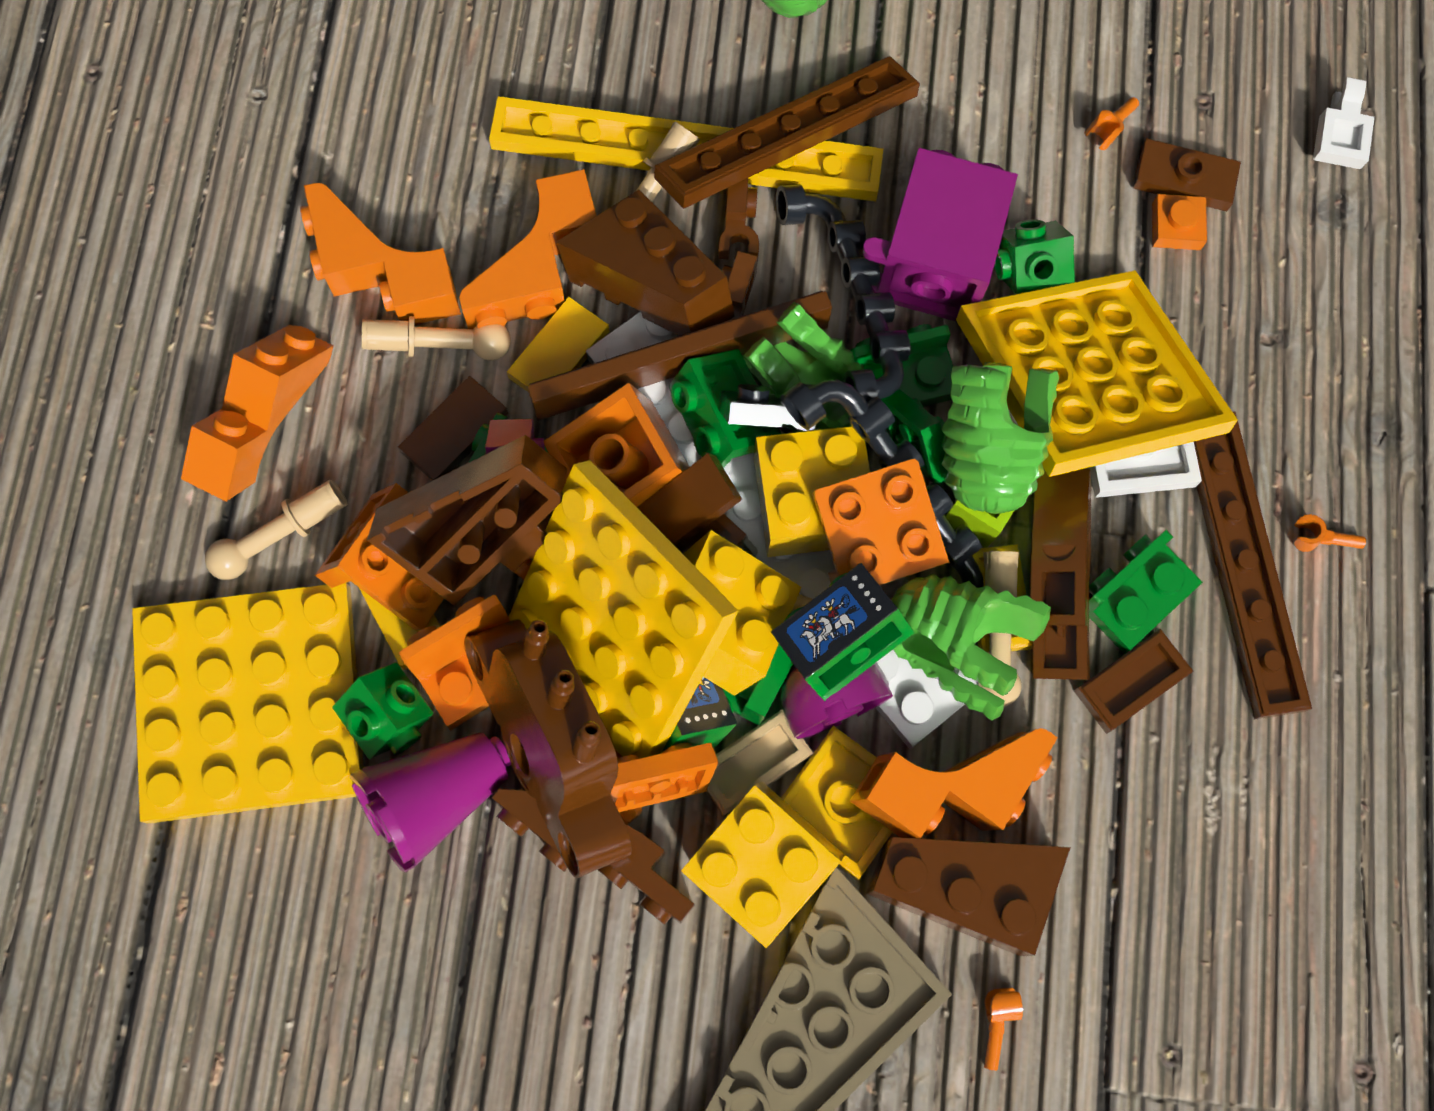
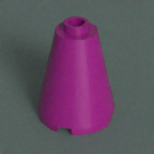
(429, 793)

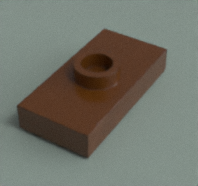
(1187, 172)

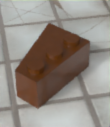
(648, 264)
(470, 517)
(973, 887)

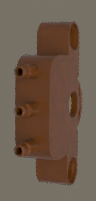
(566, 744)

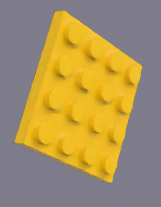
(1120, 366)
(624, 609)
(242, 702)

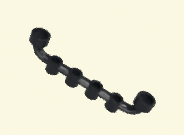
(859, 274)
(870, 422)

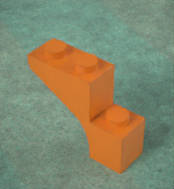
(357, 260)
(527, 276)
(259, 394)
(981, 789)

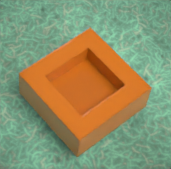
(1179, 222)

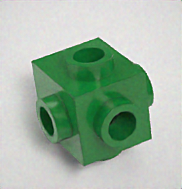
(1035, 256)
(383, 711)

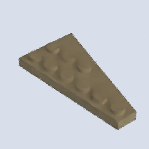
(832, 1010)

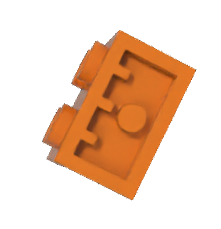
(882, 523)
(375, 572)
(441, 662)
(663, 777)

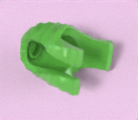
(784, 365)
(987, 455)
(948, 624)

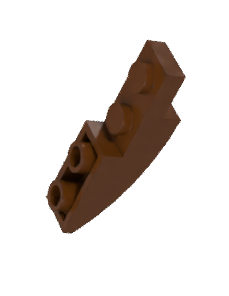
(1062, 573)
(660, 897)

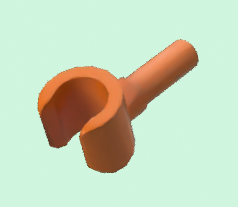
(1110, 124)
(1324, 535)
(1000, 1006)

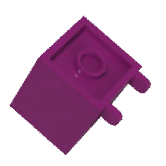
(944, 234)

